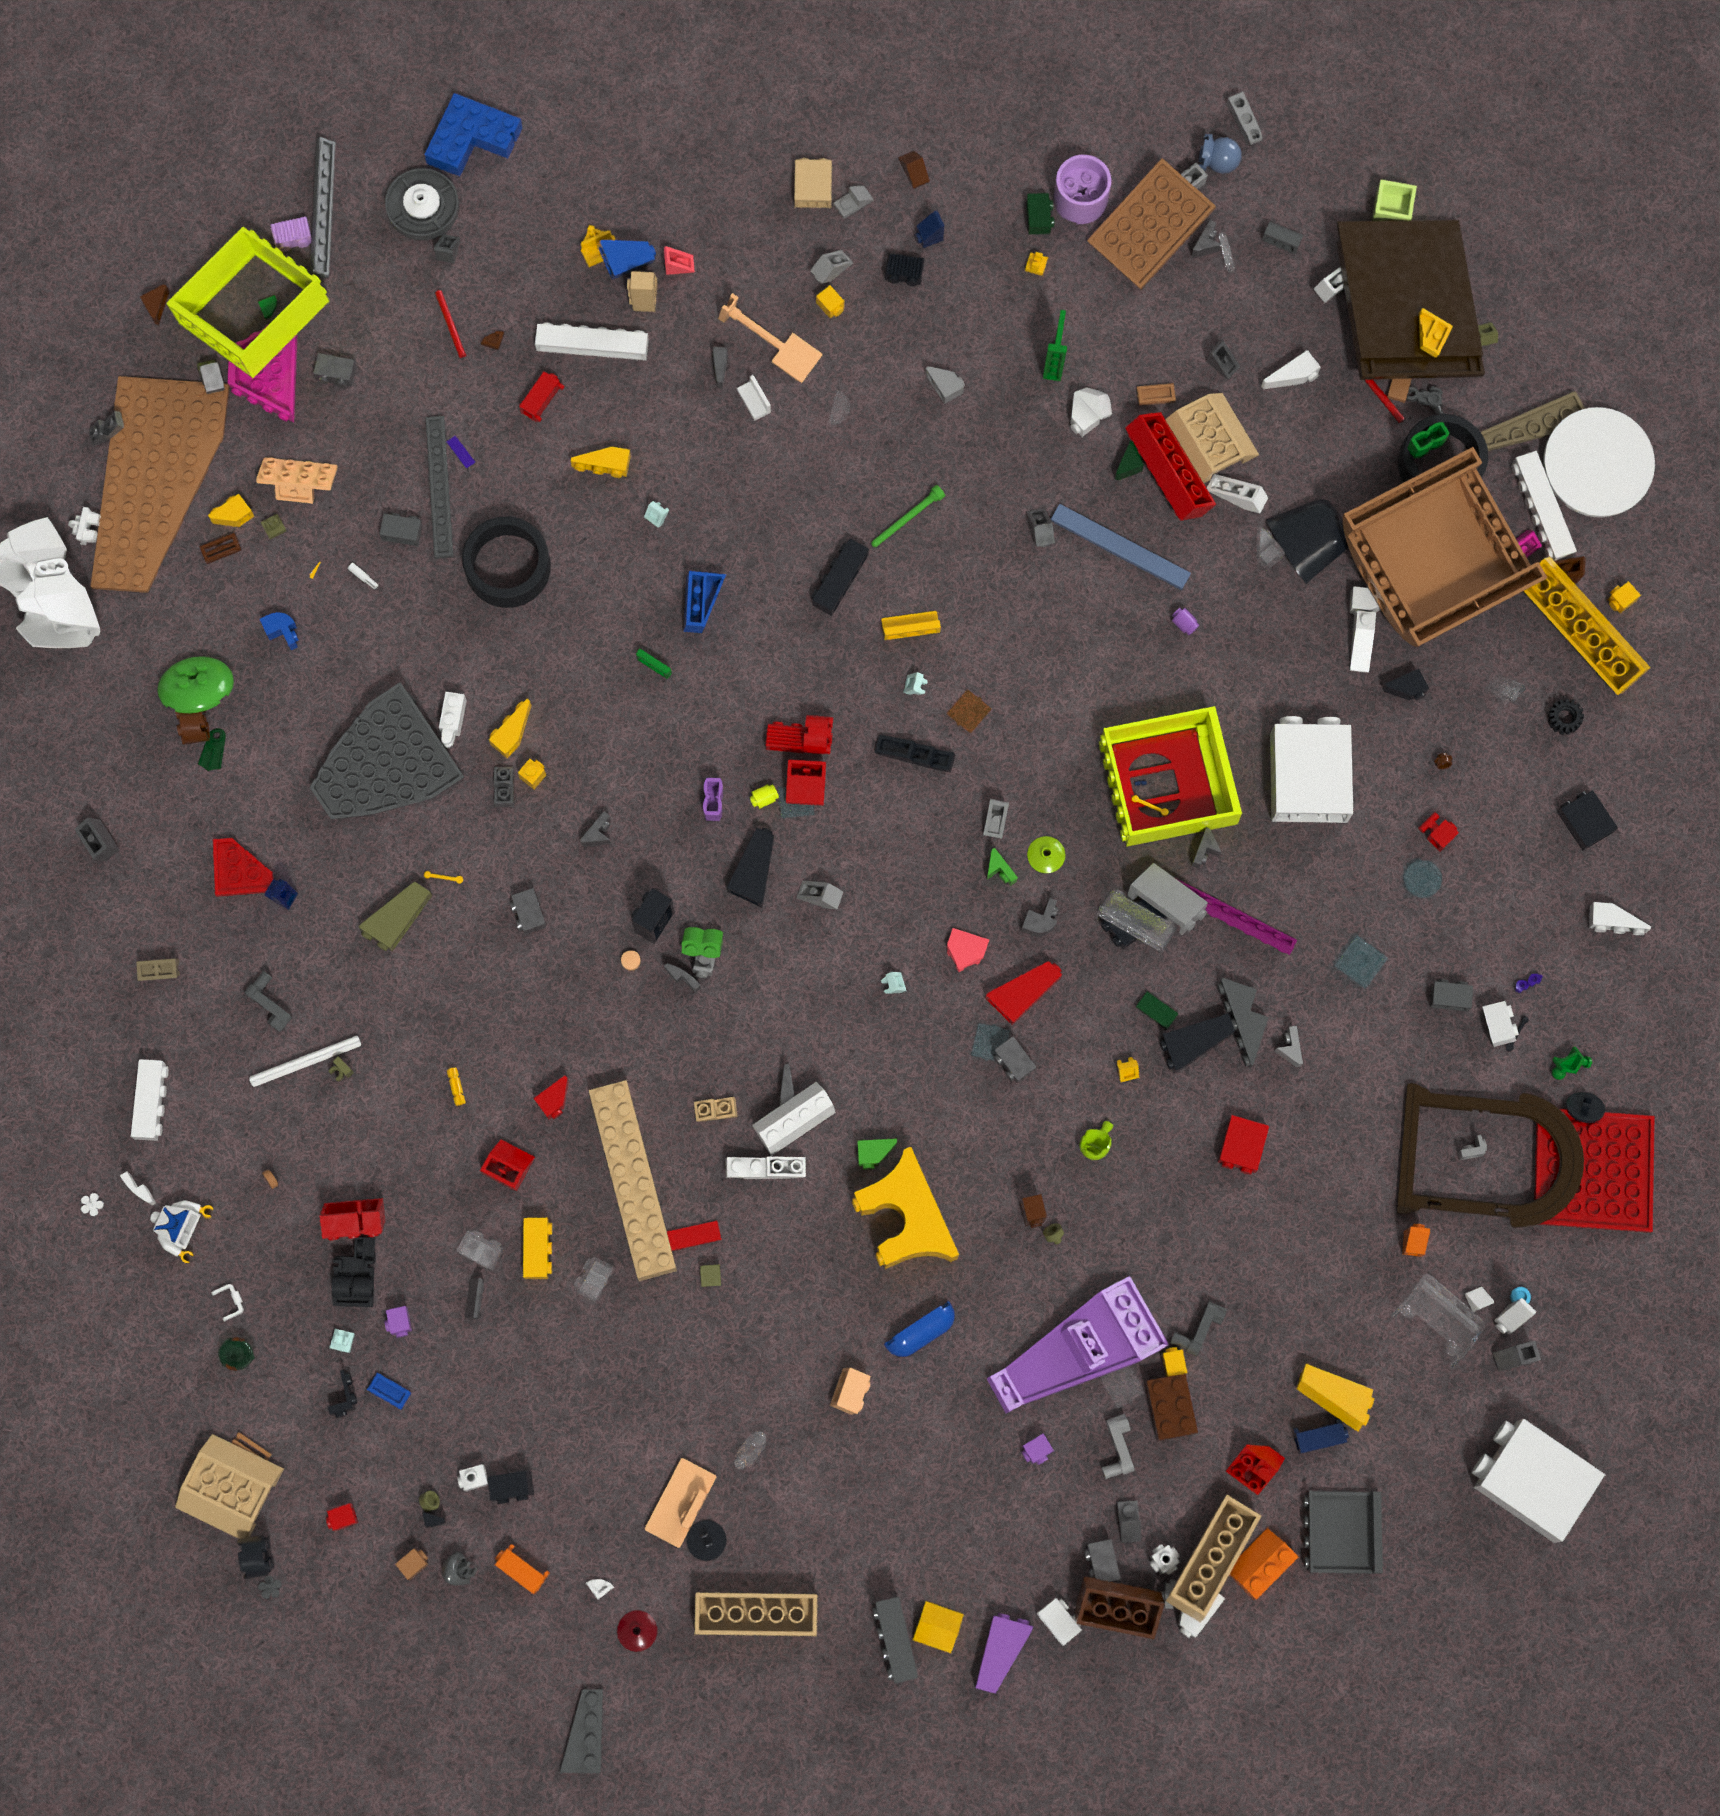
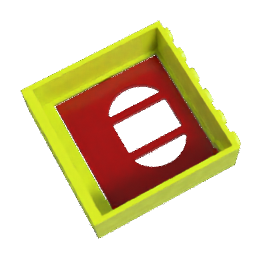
(1183, 751)

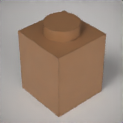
(412, 1563)

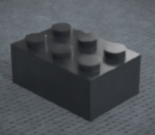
(652, 915)

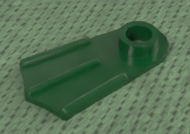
(213, 751)

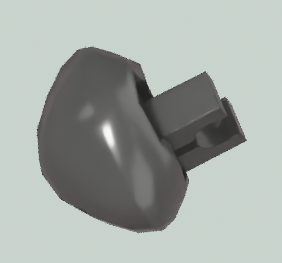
(456, 1570)

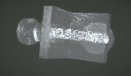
(750, 1450)

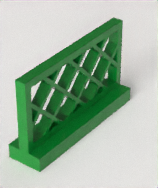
(1056, 353)

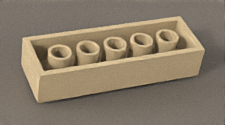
(1213, 1558)
(756, 1614)

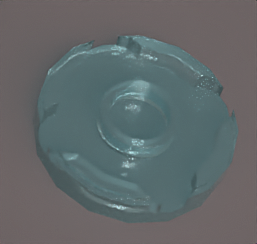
(1426, 883)

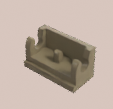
(157, 969)

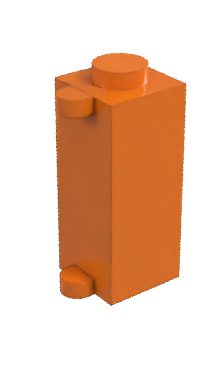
(520, 1570)

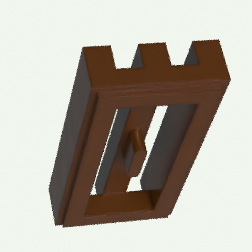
(223, 554)

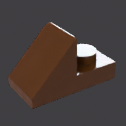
(1573, 568)

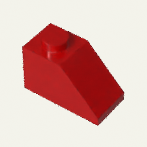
(553, 1098)

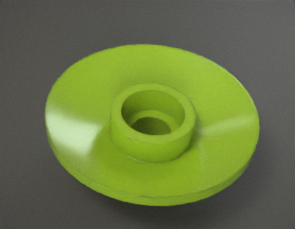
(1044, 863)

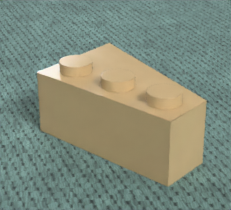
(642, 291)

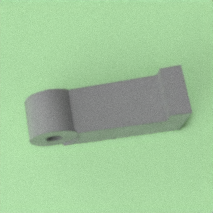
(1244, 118)

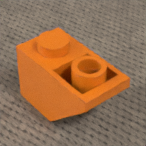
(1415, 1240)

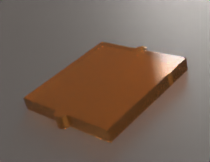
(969, 711)

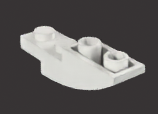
(765, 1167)

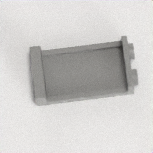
(1169, 897)

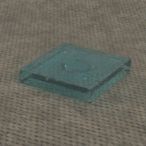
(1361, 962)

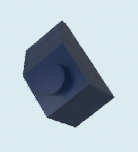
(930, 230)

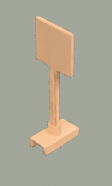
(794, 356)

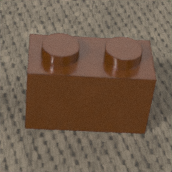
(1033, 1211)

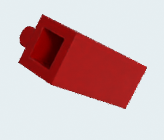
(540, 396)

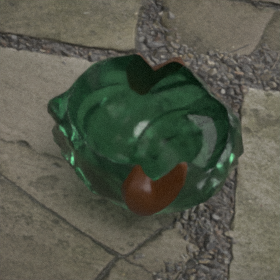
(235, 1354)

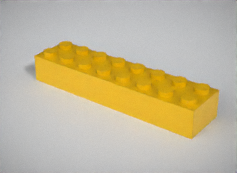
(1587, 628)

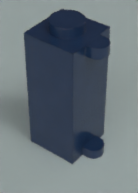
(1321, 1437)

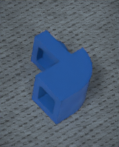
(280, 624)

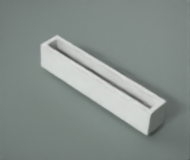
(591, 341)
(1543, 506)

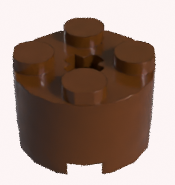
(193, 727)

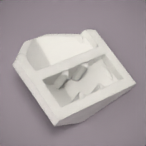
(1097, 401)

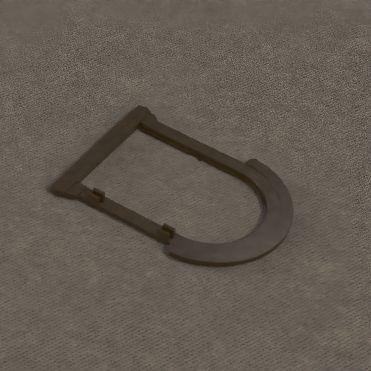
(1528, 1106)

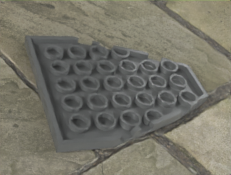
(384, 761)

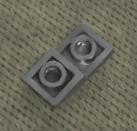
(104, 430)
(503, 787)

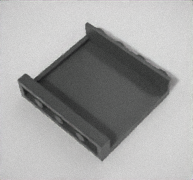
(1343, 1532)

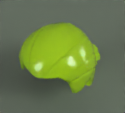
(1095, 1142)

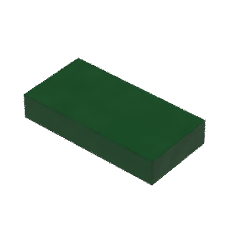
(1157, 1010)

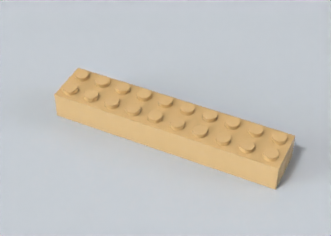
(632, 1181)

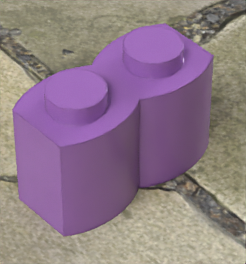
(713, 795)

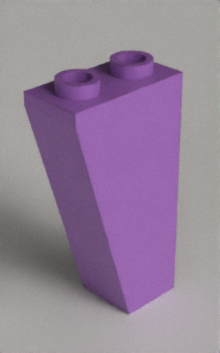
(1001, 1650)

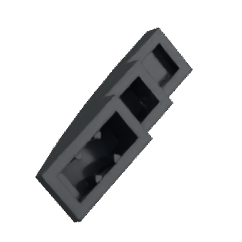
(915, 753)

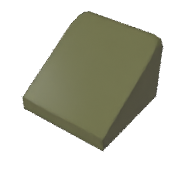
(1488, 334)
(710, 1275)

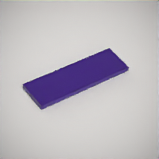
(460, 451)

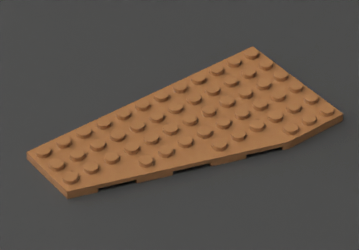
(153, 475)

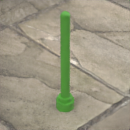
(935, 495)

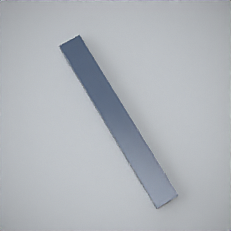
(1120, 547)

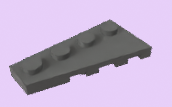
(585, 1739)

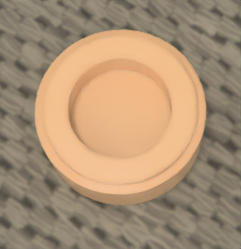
(630, 960)

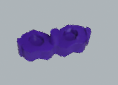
(1532, 980)

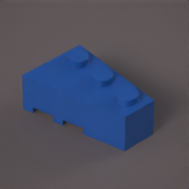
(700, 598)

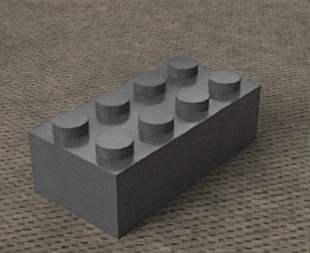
(896, 1640)

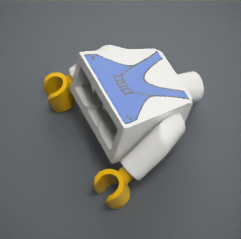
(176, 1225)

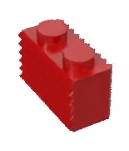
(785, 738)

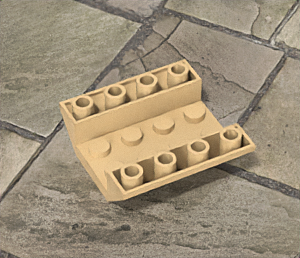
(1211, 435)
(227, 1487)

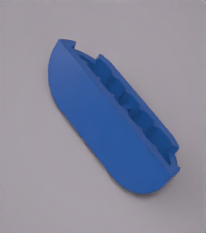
(922, 1331)

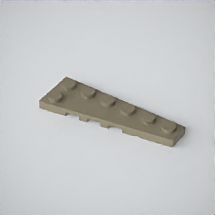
(1532, 424)

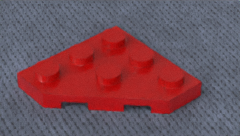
(238, 870)

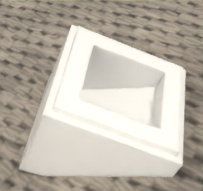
(1478, 1299)

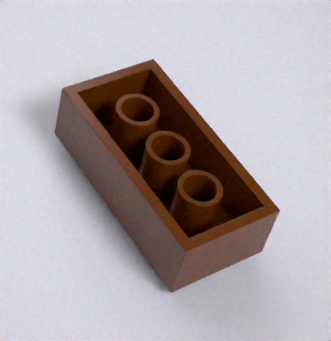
(1119, 1607)

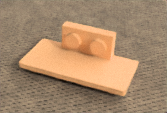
(296, 479)
(680, 1503)

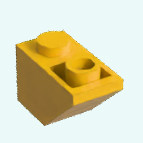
(232, 513)

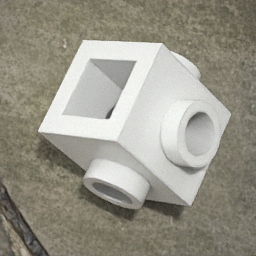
(1157, 1563)

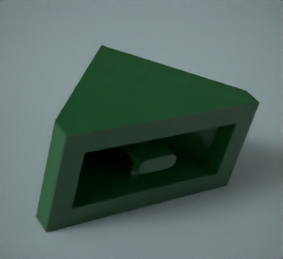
(1130, 463)

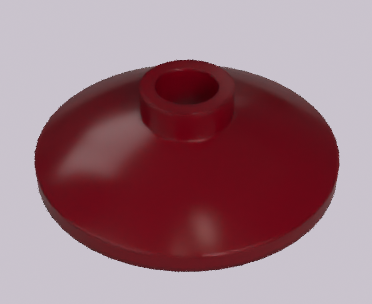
(645, 1638)

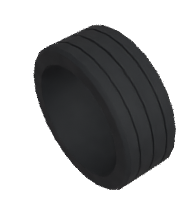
(1458, 428)
(499, 527)

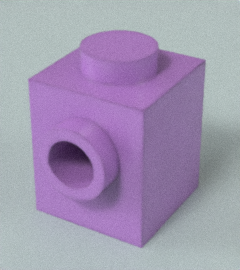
(398, 1322)
(1037, 1450)

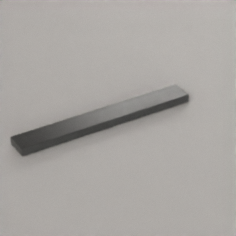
(322, 207)
(439, 487)

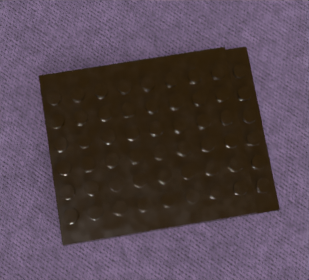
(1393, 274)

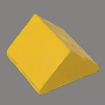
(938, 1627)

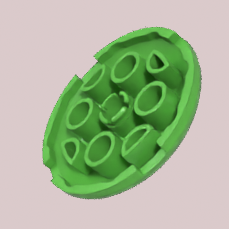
(195, 684)

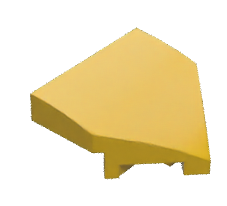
(589, 245)

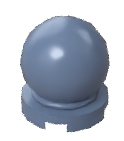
(1220, 154)

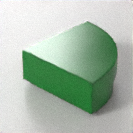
(268, 306)

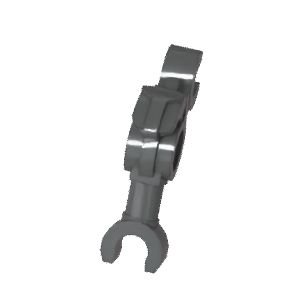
(1431, 399)

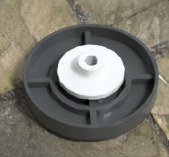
(422, 204)

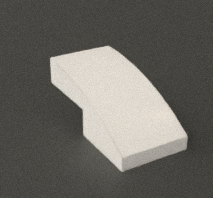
(141, 1191)

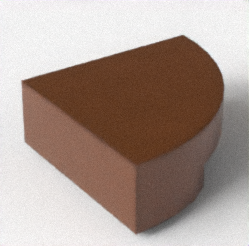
(493, 340)

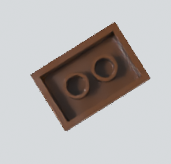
(1171, 1407)

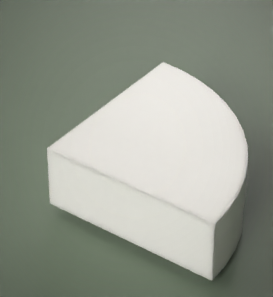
(599, 1587)

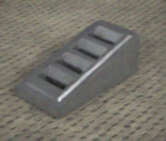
(720, 358)
(787, 1086)

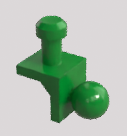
(1570, 1064)

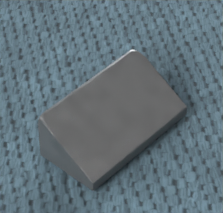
(474, 1298)

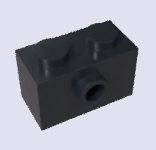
(510, 1486)

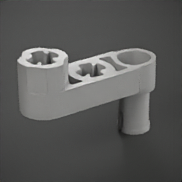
(1116, 1427)

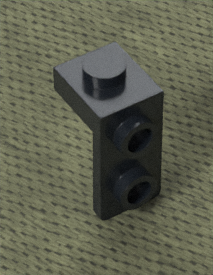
(341, 1409)

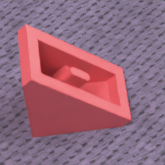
(678, 261)

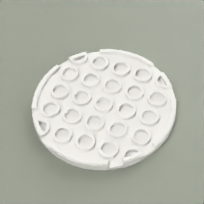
(1599, 462)

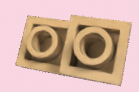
(715, 1109)

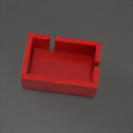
(352, 1219)

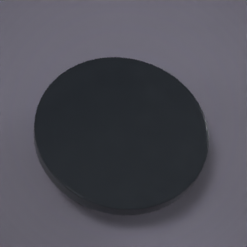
(1585, 1107)
(706, 1540)

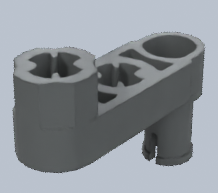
(279, 1017)
(1212, 1313)

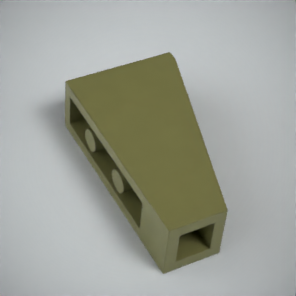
(395, 918)

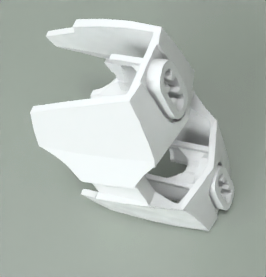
(53, 600)

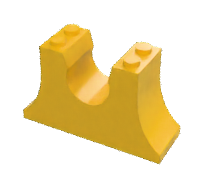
(909, 1195)

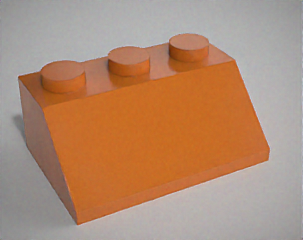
(1262, 1564)

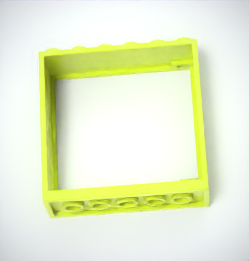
(219, 272)

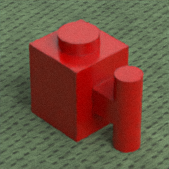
(1441, 834)

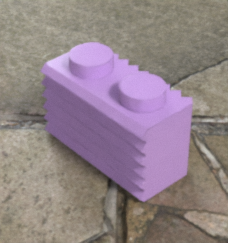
(291, 234)

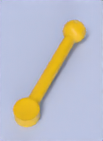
(1164, 812)
(459, 879)

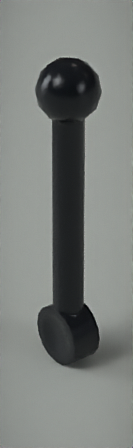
(1509, 1047)

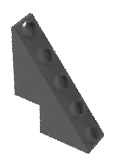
(1247, 1024)

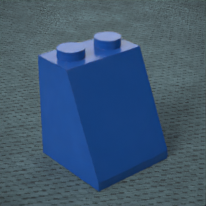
(625, 256)

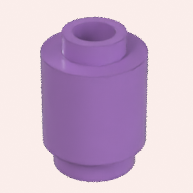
(1185, 621)

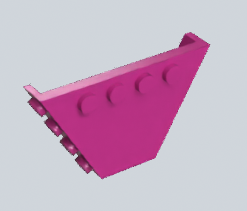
(273, 385)

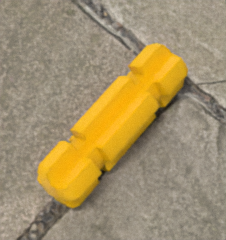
(456, 1086)

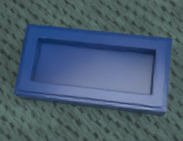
(389, 1391)

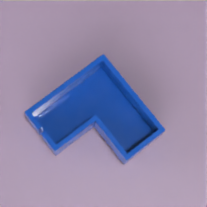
(470, 125)

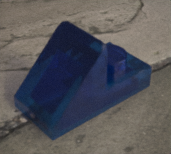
(281, 893)

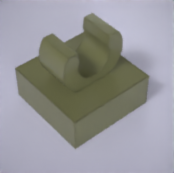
(273, 526)
(342, 1068)

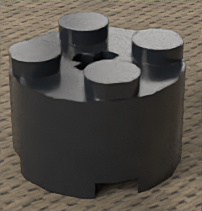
(254, 1556)

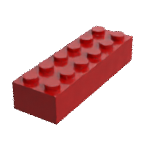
(1170, 466)

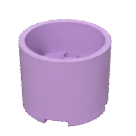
(1082, 189)

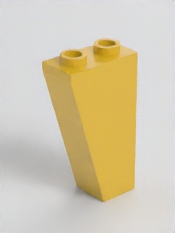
(1337, 1395)

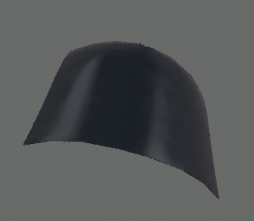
(1310, 536)

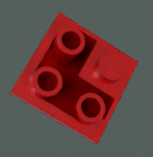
(1255, 1466)

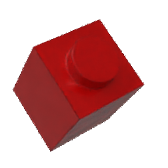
(341, 1517)

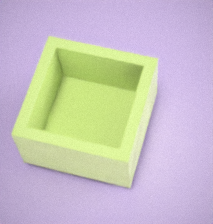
(1394, 201)

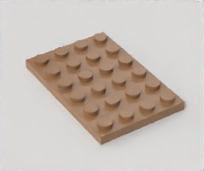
(1151, 224)

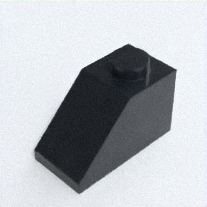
(1408, 686)

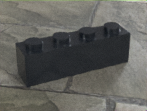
(840, 576)

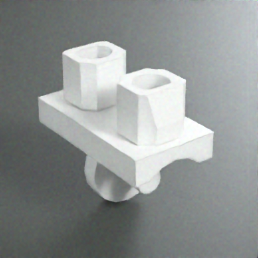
(82, 525)

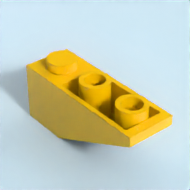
(607, 460)
(510, 734)

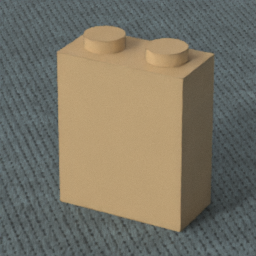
(813, 183)

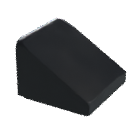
(431, 1520)

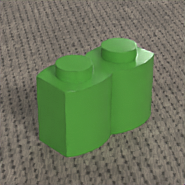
(702, 942)

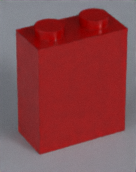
(1243, 1145)

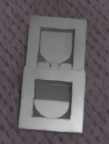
(679, 974)

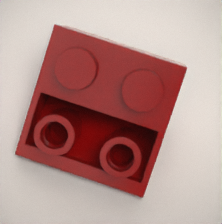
(805, 782)
(507, 1165)

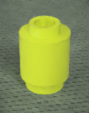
(764, 796)

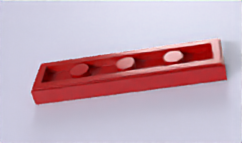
(694, 1235)

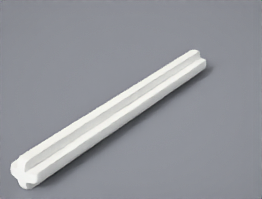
(305, 1061)

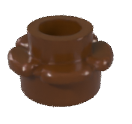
(1443, 758)

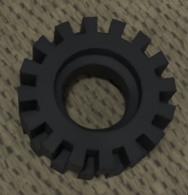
(1568, 706)

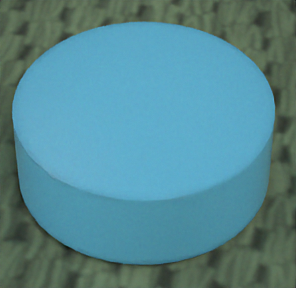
(1518, 1293)

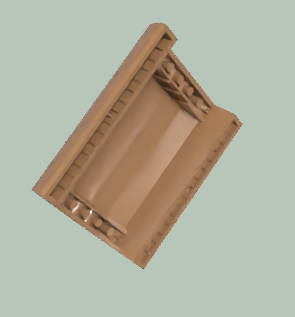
(1437, 550)

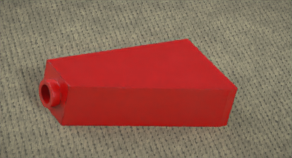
(1021, 993)

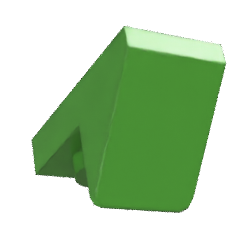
(998, 864)

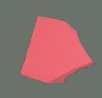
(966, 948)

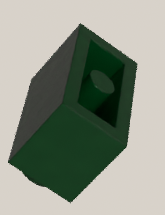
(1039, 213)

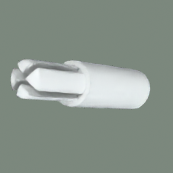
(362, 575)

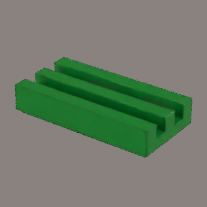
(653, 664)

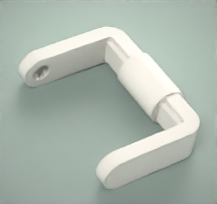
(236, 1298)

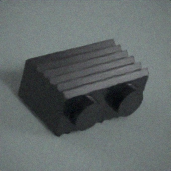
(904, 269)

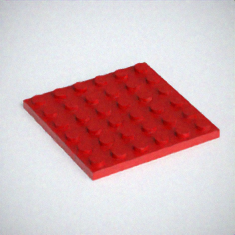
(1615, 1177)

